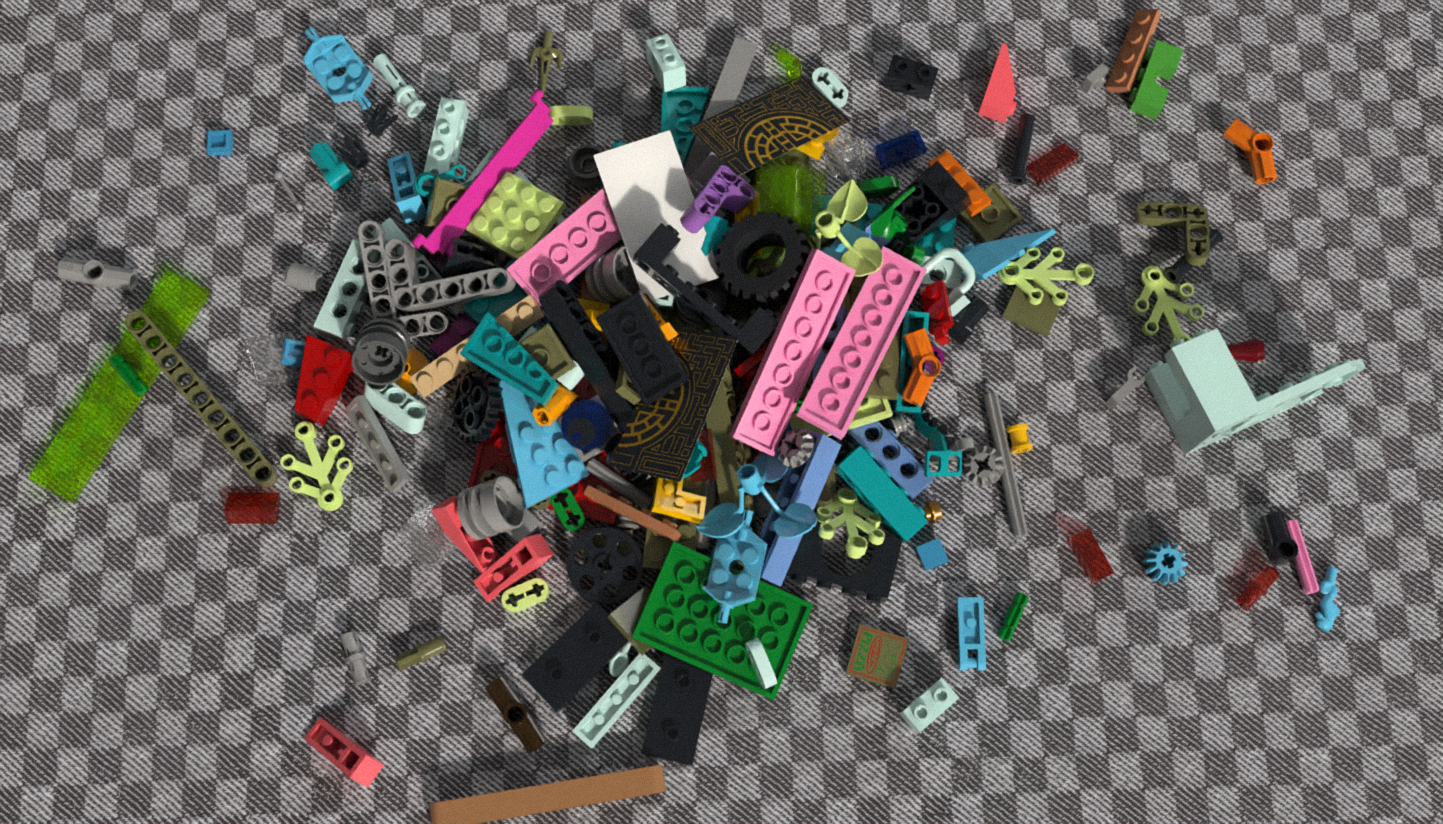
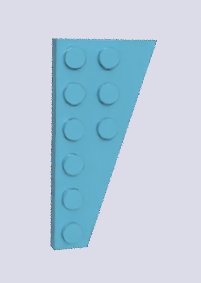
(540, 453)

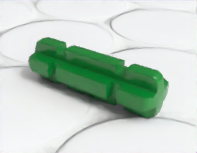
(128, 374)
(1013, 616)

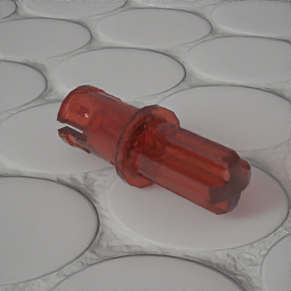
(1257, 588)

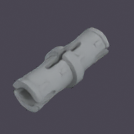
(355, 658)

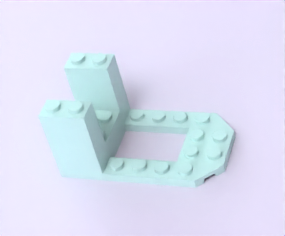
(1209, 397)

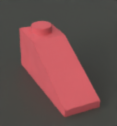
(1001, 90)
(513, 566)
(343, 752)

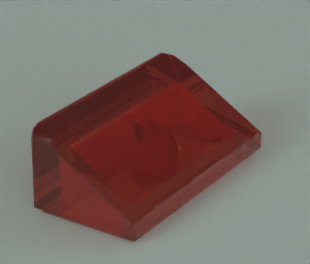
(1052, 163)
(708, 465)
(252, 508)
(1090, 556)

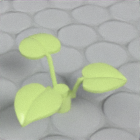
(847, 205)

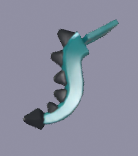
(941, 443)

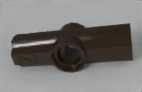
(526, 728)

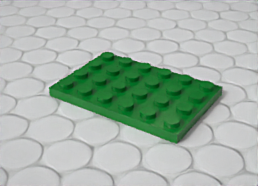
(683, 617)

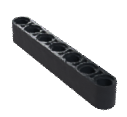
(587, 348)

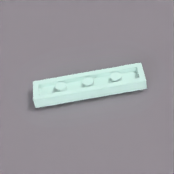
(616, 700)

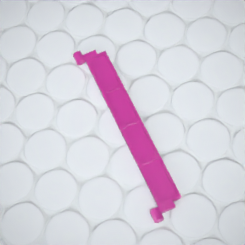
(475, 195)

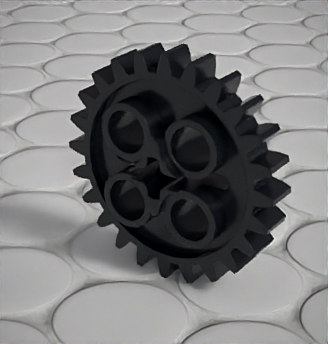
(475, 404)

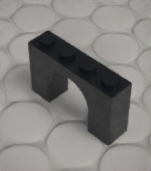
(872, 582)

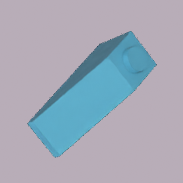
(403, 175)

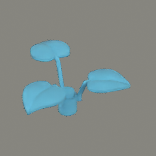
(726, 518)

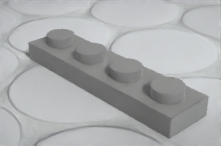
(377, 443)

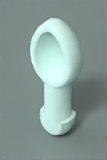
(620, 662)

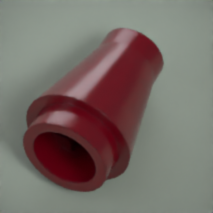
(1248, 350)

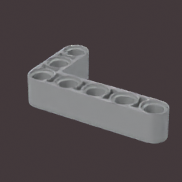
(442, 287)
(376, 294)

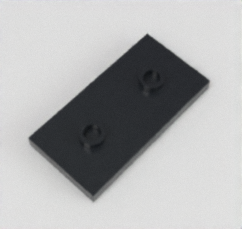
(643, 348)
(576, 658)
(677, 711)

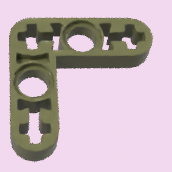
(1188, 222)

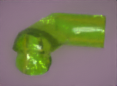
(792, 64)

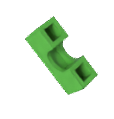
(1149, 95)

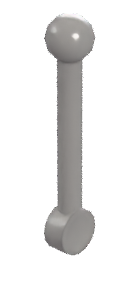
(278, 175)

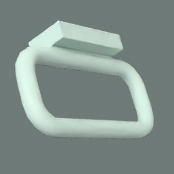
(956, 297)

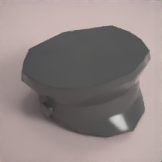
(583, 168)

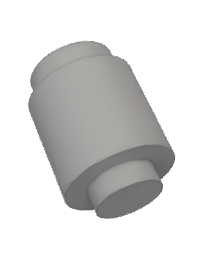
(303, 277)

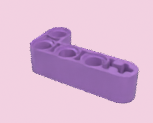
(719, 189)

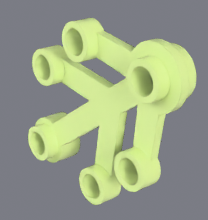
(1042, 275)
(1165, 303)
(319, 469)
(847, 501)

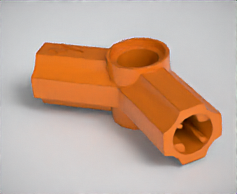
(1260, 160)
(920, 382)

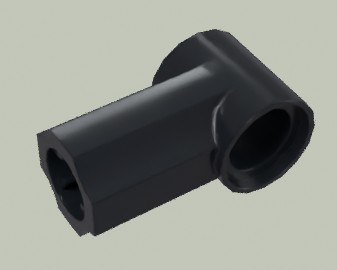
(967, 319)
(1277, 536)

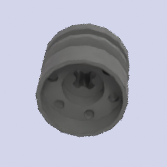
(381, 351)

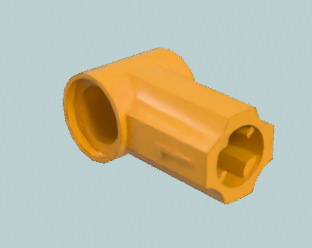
(558, 404)

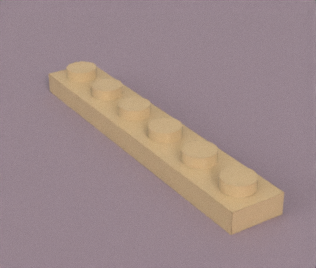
(451, 362)

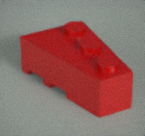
(321, 379)

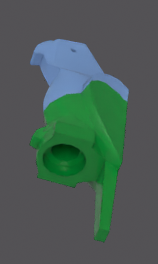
(887, 221)

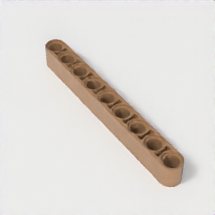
(549, 797)

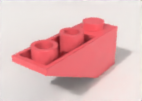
(479, 552)

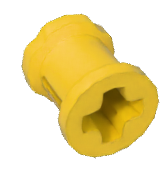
(1019, 438)

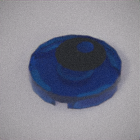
(586, 425)

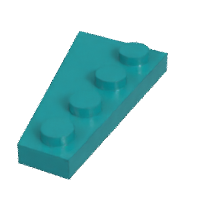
(680, 110)
(506, 359)

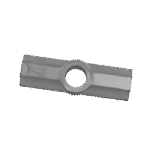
(110, 276)

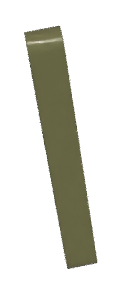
(193, 390)
(727, 450)

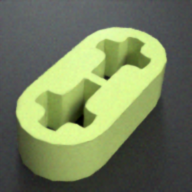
(571, 115)
(523, 589)

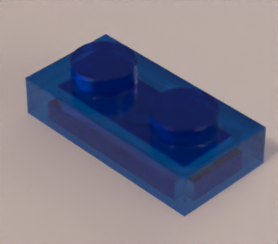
(900, 149)

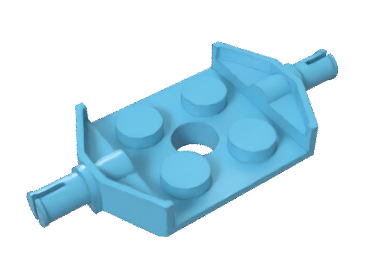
(330, 54)
(738, 589)

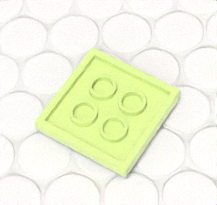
(515, 216)

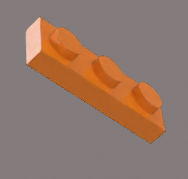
(978, 197)

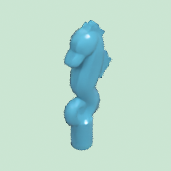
(1328, 609)

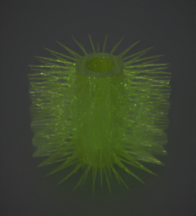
(790, 194)

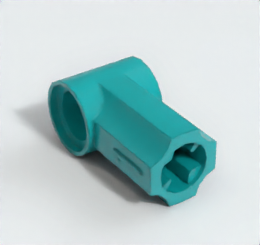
(332, 168)

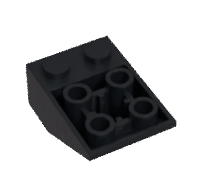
(932, 203)

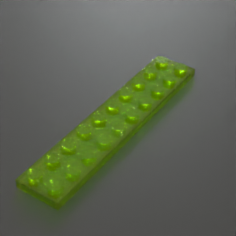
(109, 399)

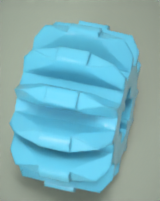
(1160, 553)

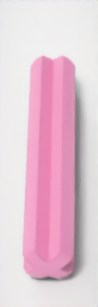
(1302, 560)

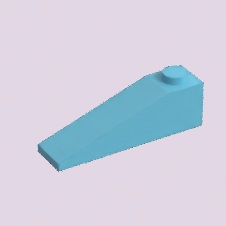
(995, 255)

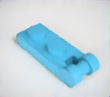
(971, 632)

